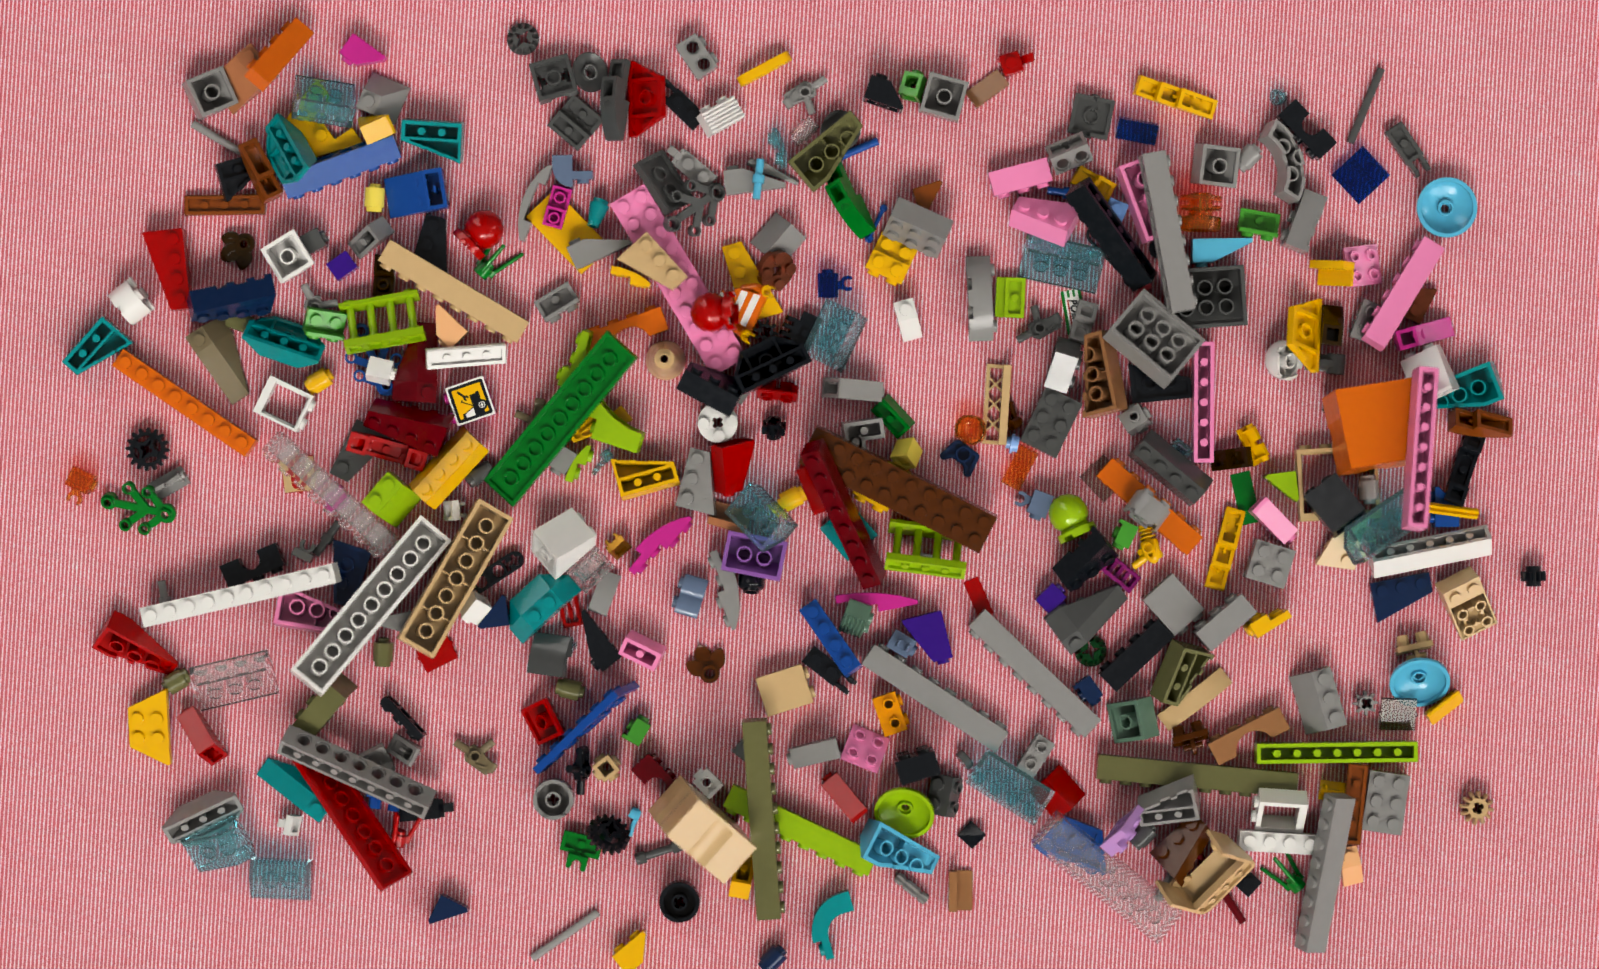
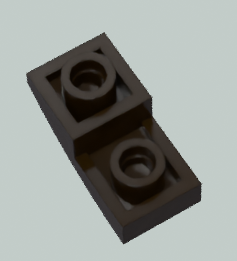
(383, 279)

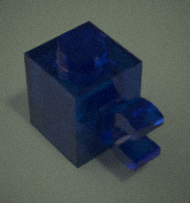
(829, 285)

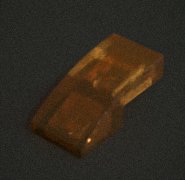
(1019, 467)

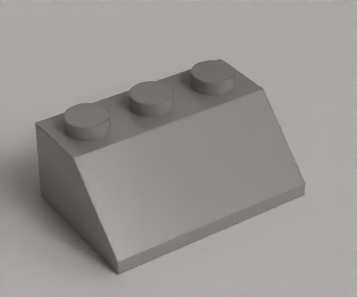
(1318, 700)

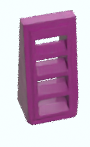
(1132, 582)

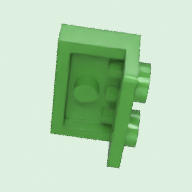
(1258, 223)

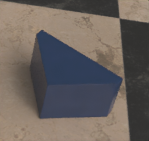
(497, 615)
(446, 908)

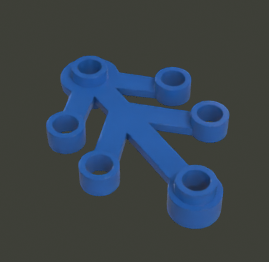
(364, 362)

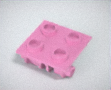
(1366, 264)
(865, 748)

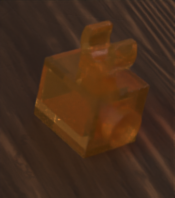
(80, 481)

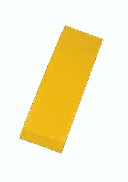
(1175, 97)
(1224, 548)

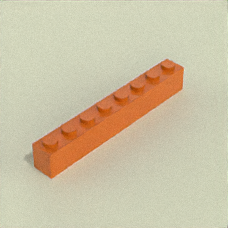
(185, 403)

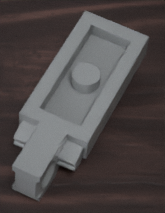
(691, 166)

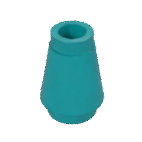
(597, 211)

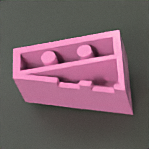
(1044, 219)

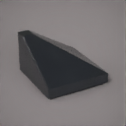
(971, 834)

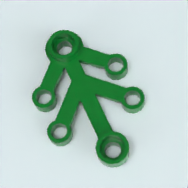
(141, 507)

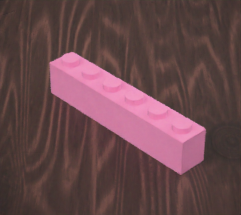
(1402, 294)
(1203, 404)

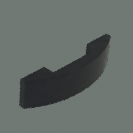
(1463, 469)

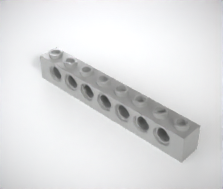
(356, 771)

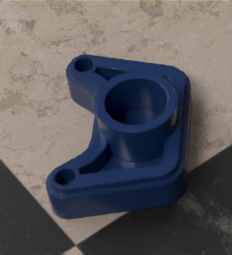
(963, 454)

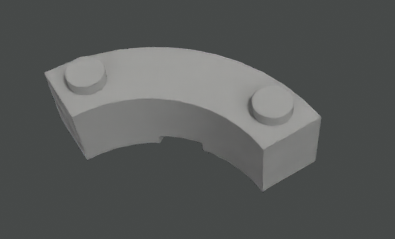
(1288, 161)
(980, 298)

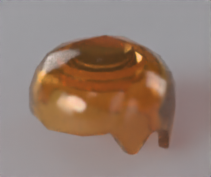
(970, 429)

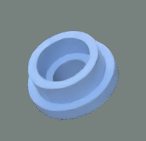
(1012, 443)

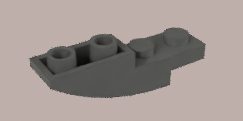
(612, 103)

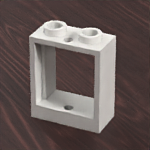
(266, 396)
(1280, 798)

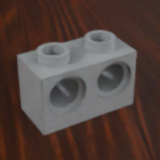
(693, 59)
(1069, 153)
(1035, 755)

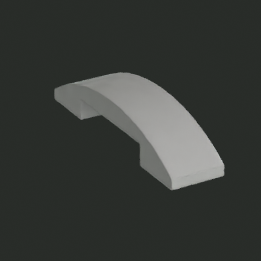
(541, 178)

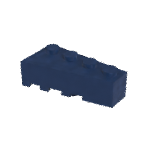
(232, 300)

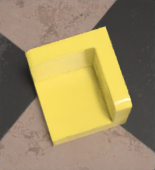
(906, 453)

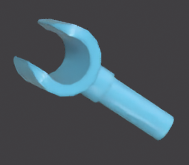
(635, 815)

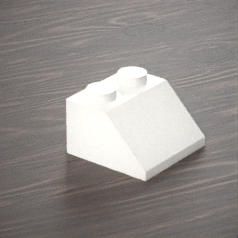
(287, 256)

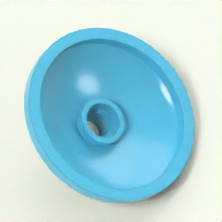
(1460, 204)
(1420, 679)

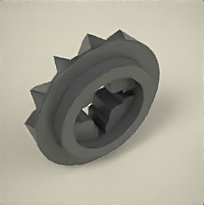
(524, 48)

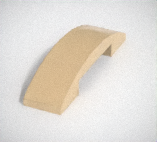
(1195, 699)

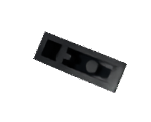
(600, 647)

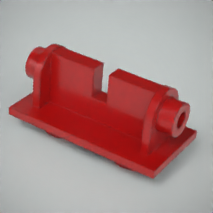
(786, 393)

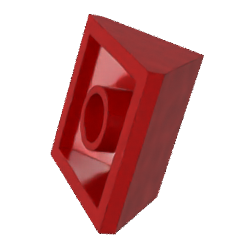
(543, 720)
(1066, 791)

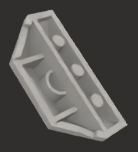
(201, 814)

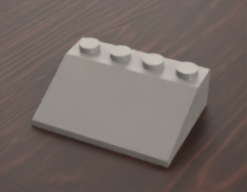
(1153, 339)

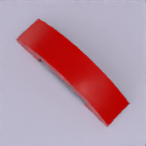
(386, 449)

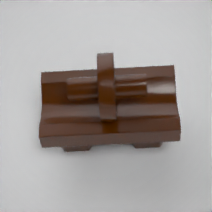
(1198, 734)

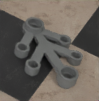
(696, 207)

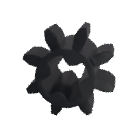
(764, 337)
(773, 428)
(1533, 575)

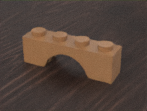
(1224, 746)

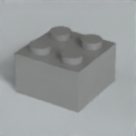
(943, 97)
(1269, 563)

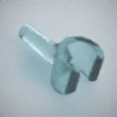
(606, 457)

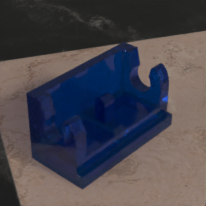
(1136, 130)

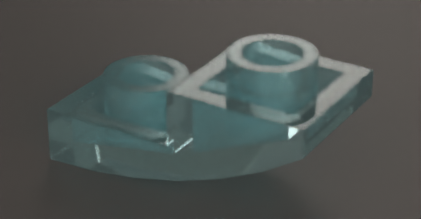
(777, 144)

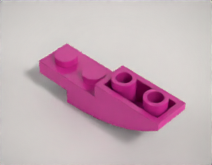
(666, 536)

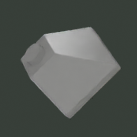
(383, 97)

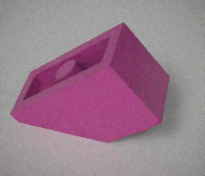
(360, 53)

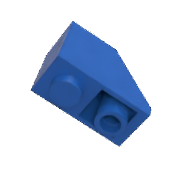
(1437, 520)

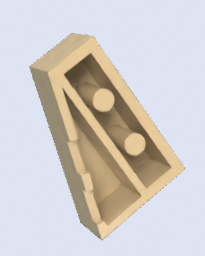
(653, 262)

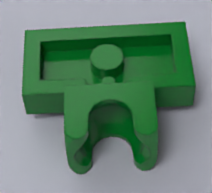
(578, 848)

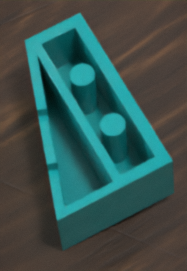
(437, 136)
(97, 345)

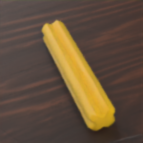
(1451, 510)

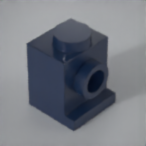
(1088, 690)

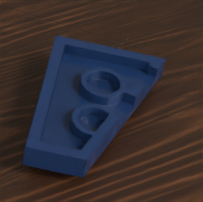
(1397, 593)

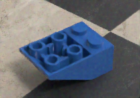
(416, 193)

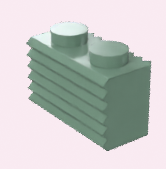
(856, 618)

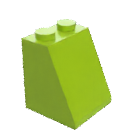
(391, 499)

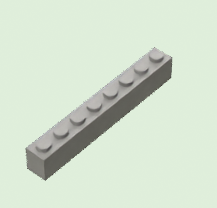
(1167, 232)
(1030, 669)
(934, 697)
(1324, 872)

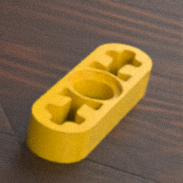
(764, 69)

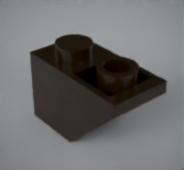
(1332, 326)

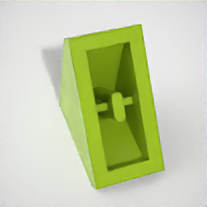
(1285, 482)

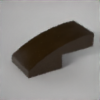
(1232, 458)

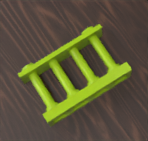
(394, 336)
(922, 565)

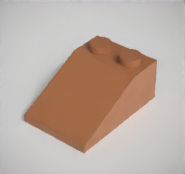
(236, 71)

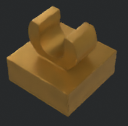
(617, 547)

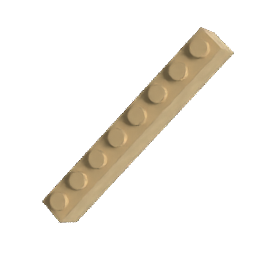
(453, 291)

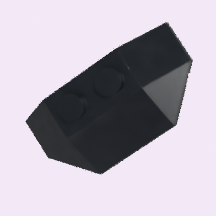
(768, 362)

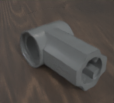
(1332, 363)

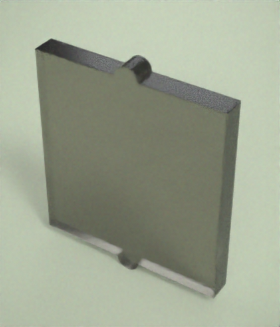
(1093, 482)
(1398, 713)

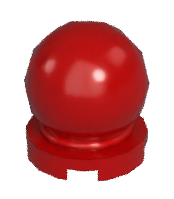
(481, 232)
(713, 312)

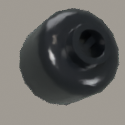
(751, 584)

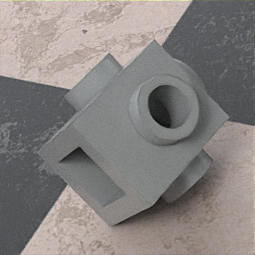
(1135, 419)

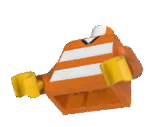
(751, 302)

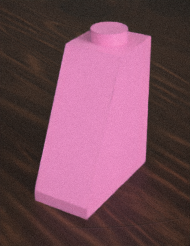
(1273, 520)

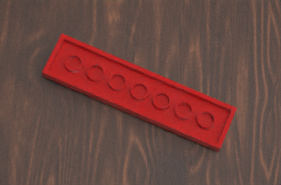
(358, 828)

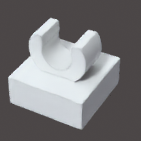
(452, 510)
(290, 824)

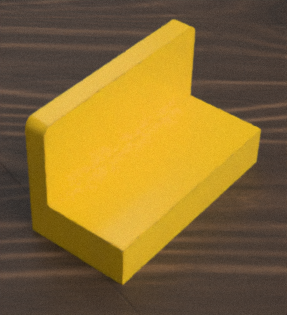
(1333, 272)

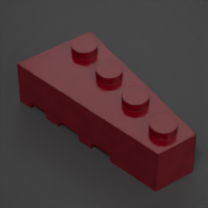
(409, 425)

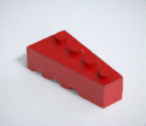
(171, 262)

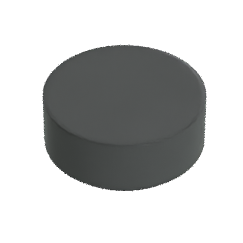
(964, 759)

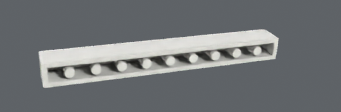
(240, 594)

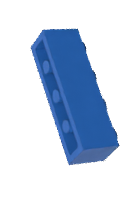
(831, 638)

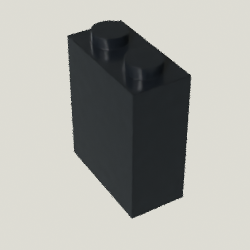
(1334, 504)

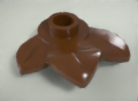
(706, 660)

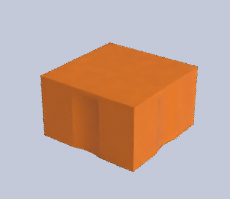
(1369, 425)

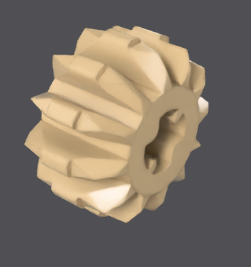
(1482, 811)

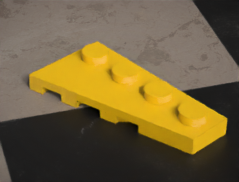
(744, 272)

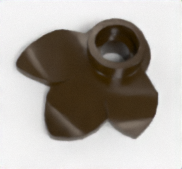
(235, 250)

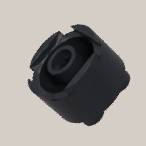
(679, 889)

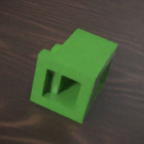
(909, 79)
(1123, 535)
(637, 730)

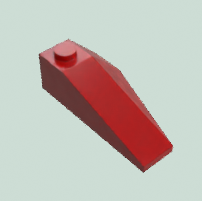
(128, 640)

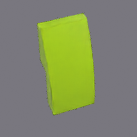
(583, 457)

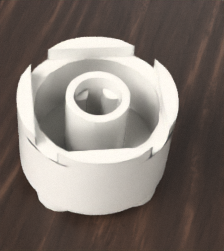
(131, 301)
(717, 434)

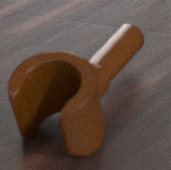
(1016, 421)

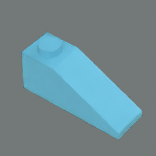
(1208, 250)

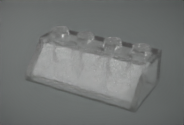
(233, 680)

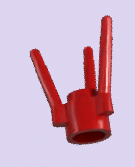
(399, 835)

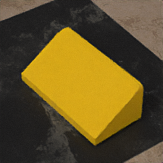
(1443, 706)

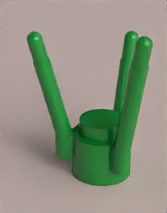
(485, 267)
(1294, 881)

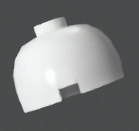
(1282, 361)

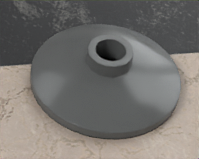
(595, 68)

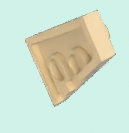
(1335, 554)

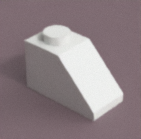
(907, 319)

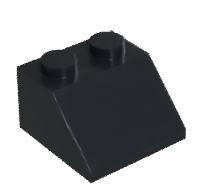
(882, 94)

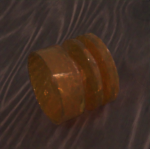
(1200, 212)

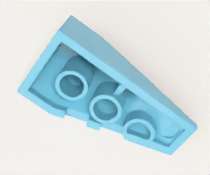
(891, 849)

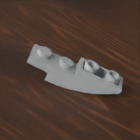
(729, 597)

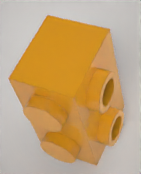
(890, 713)

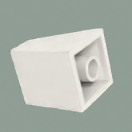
(1432, 357)
(562, 542)

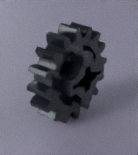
(151, 440)
(608, 834)

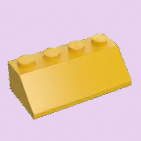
(449, 468)

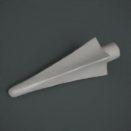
(771, 171)

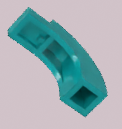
(829, 909)

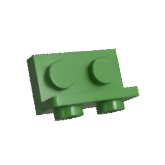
(324, 324)

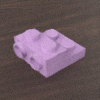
(1122, 832)

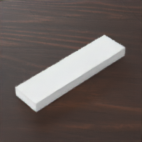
(465, 355)

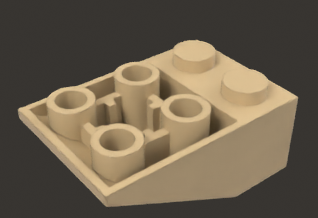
(1466, 603)

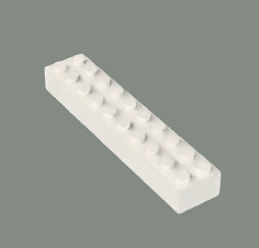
(370, 606)

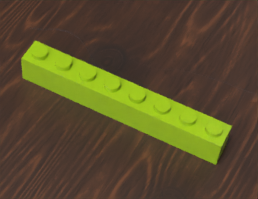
(1335, 752)
(806, 833)

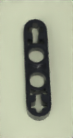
(492, 579)

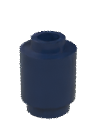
(773, 957)

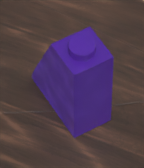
(931, 635)

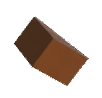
(926, 194)

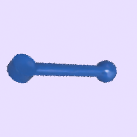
(883, 208)

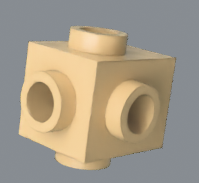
(599, 771)

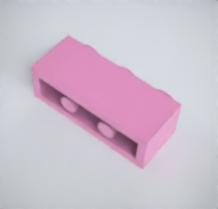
(1020, 178)

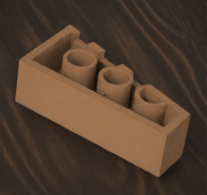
(1102, 377)

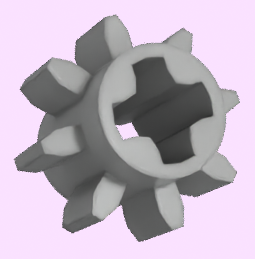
(1371, 702)

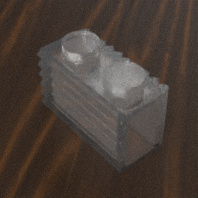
(590, 569)

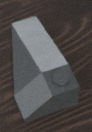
(1082, 619)

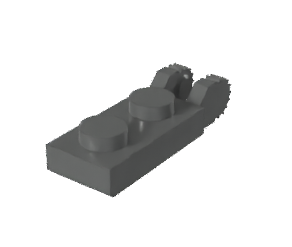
(1406, 147)

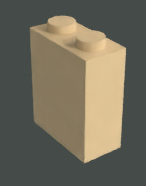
(785, 689)

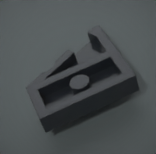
(231, 177)

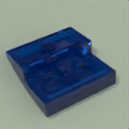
(1360, 174)

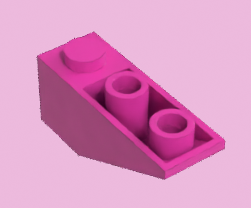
(1423, 334)

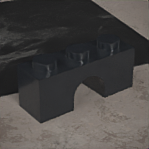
(1315, 145)
(270, 561)

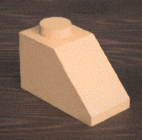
(448, 328)
(1352, 867)

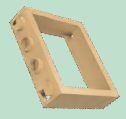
(1306, 450)

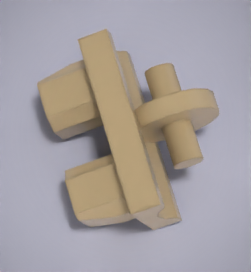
(1422, 643)

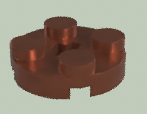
(785, 270)

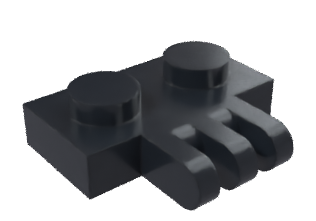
(799, 329)

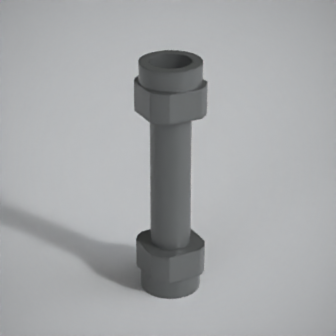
(642, 857)

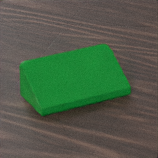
(893, 416)

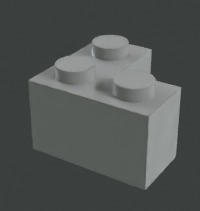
(862, 430)

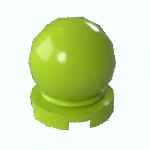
(1069, 515)

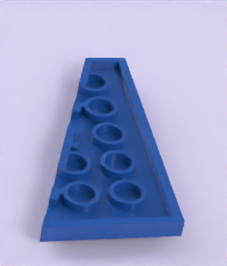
(585, 724)

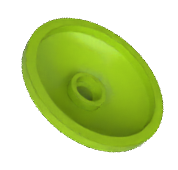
(908, 820)

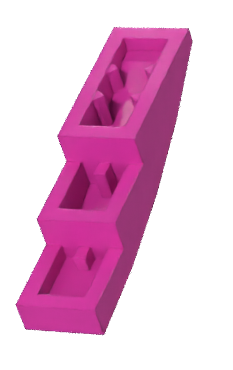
(883, 600)

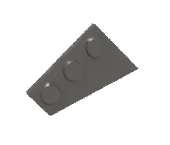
(350, 463)

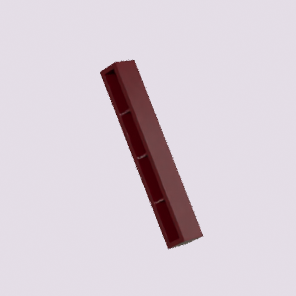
(843, 513)

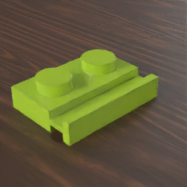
(1010, 297)

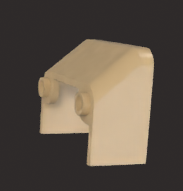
(1211, 879)

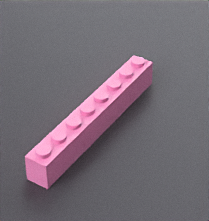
(1420, 448)

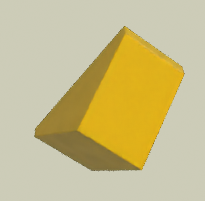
(375, 127)

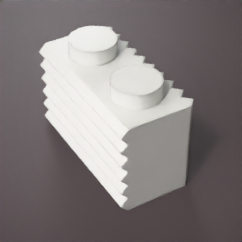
(720, 116)

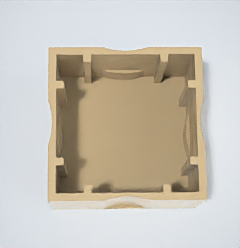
(702, 829)

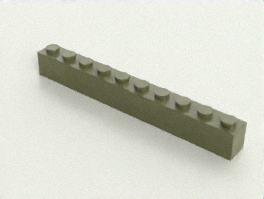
(1207, 776)
(762, 818)

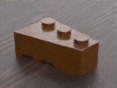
(1181, 849)

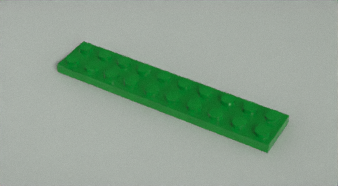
(560, 418)

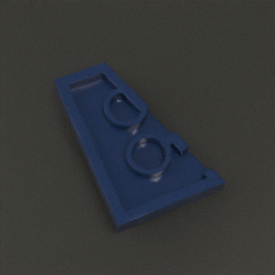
(352, 567)

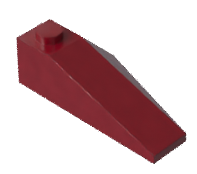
(412, 379)

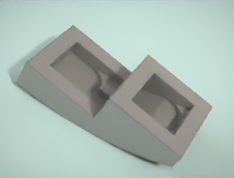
(1083, 320)
(604, 594)

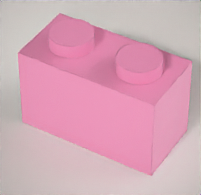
(642, 650)

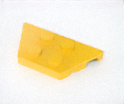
(1305, 332)
(151, 727)

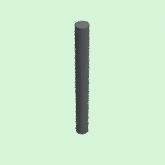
(1365, 105)

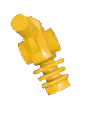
(1150, 548)

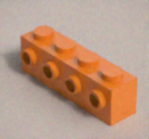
(279, 54)

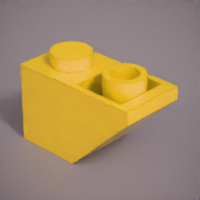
(632, 953)

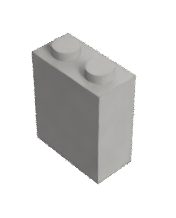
(1173, 605)

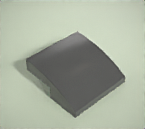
(576, 122)
(549, 654)

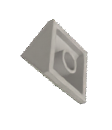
(778, 235)

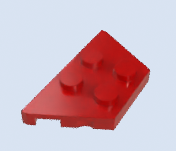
(646, 98)

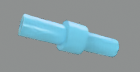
(758, 179)

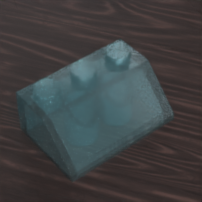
(323, 101)
(834, 335)
(760, 517)
(281, 878)

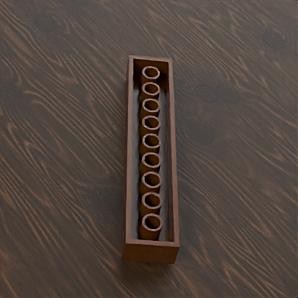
(908, 492)

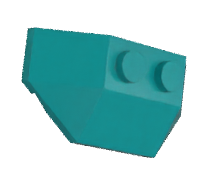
(288, 150)
(283, 341)
(539, 603)

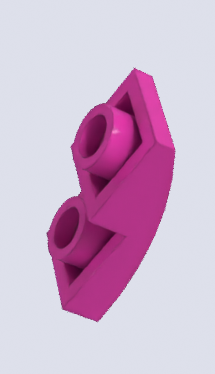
(557, 206)

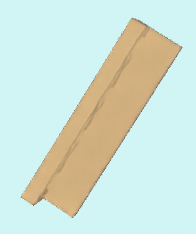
(1004, 403)

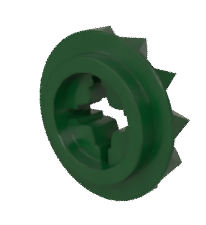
(1099, 655)

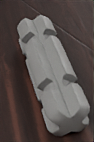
(911, 888)

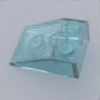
(220, 845)

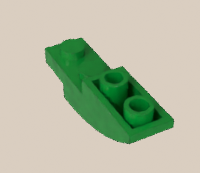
(848, 204)

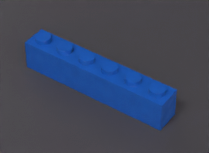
(344, 164)

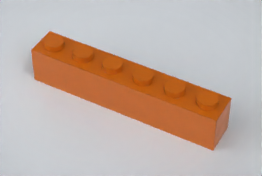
(1126, 484)

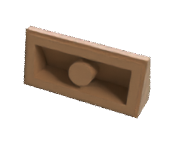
(987, 88)

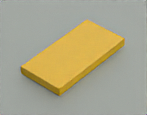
(573, 228)

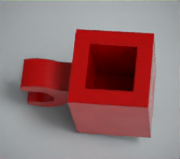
(1013, 64)

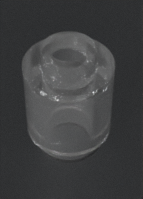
(804, 131)

